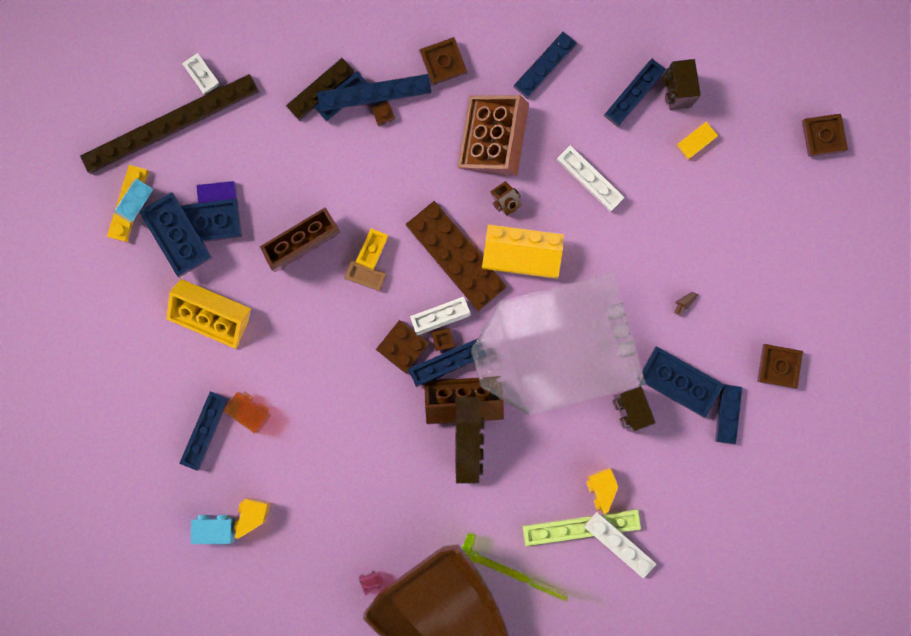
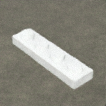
(590, 178)
(620, 545)

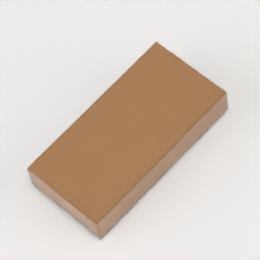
(365, 276)

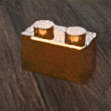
(248, 412)

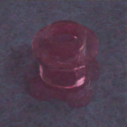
(370, 582)

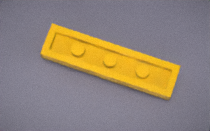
(120, 228)

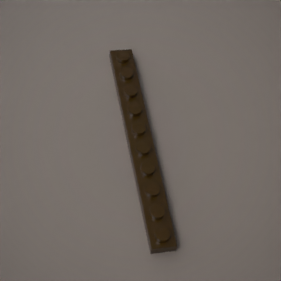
(169, 123)

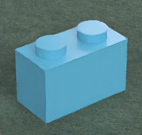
(133, 200)
(212, 530)

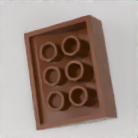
(494, 134)

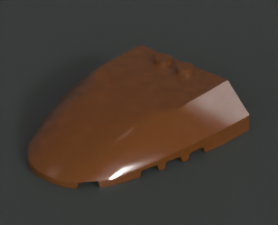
(437, 599)

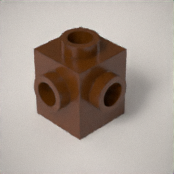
(506, 198)

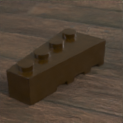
(468, 440)

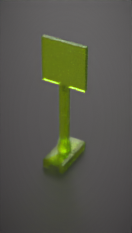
(476, 557)

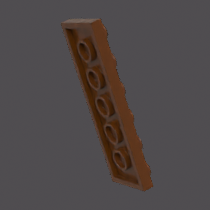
(455, 255)

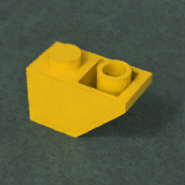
(604, 488)
(252, 515)

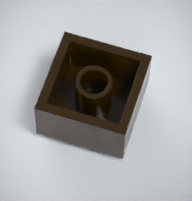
(681, 84)
(633, 409)

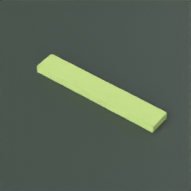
(575, 529)

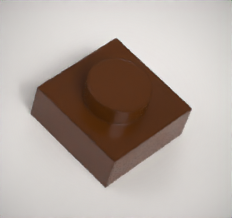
(383, 113)
(443, 339)

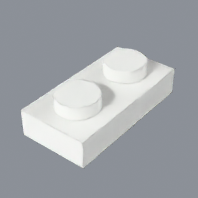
(201, 74)

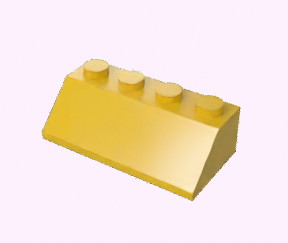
(523, 251)
(207, 313)

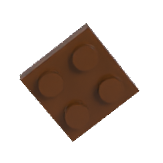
(443, 61)
(824, 135)
(402, 346)
(780, 366)

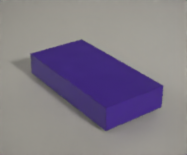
(216, 191)

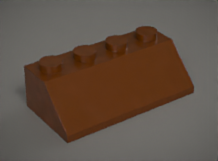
(299, 240)
(441, 400)

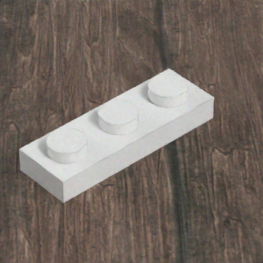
(440, 316)

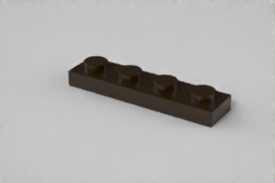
(329, 80)

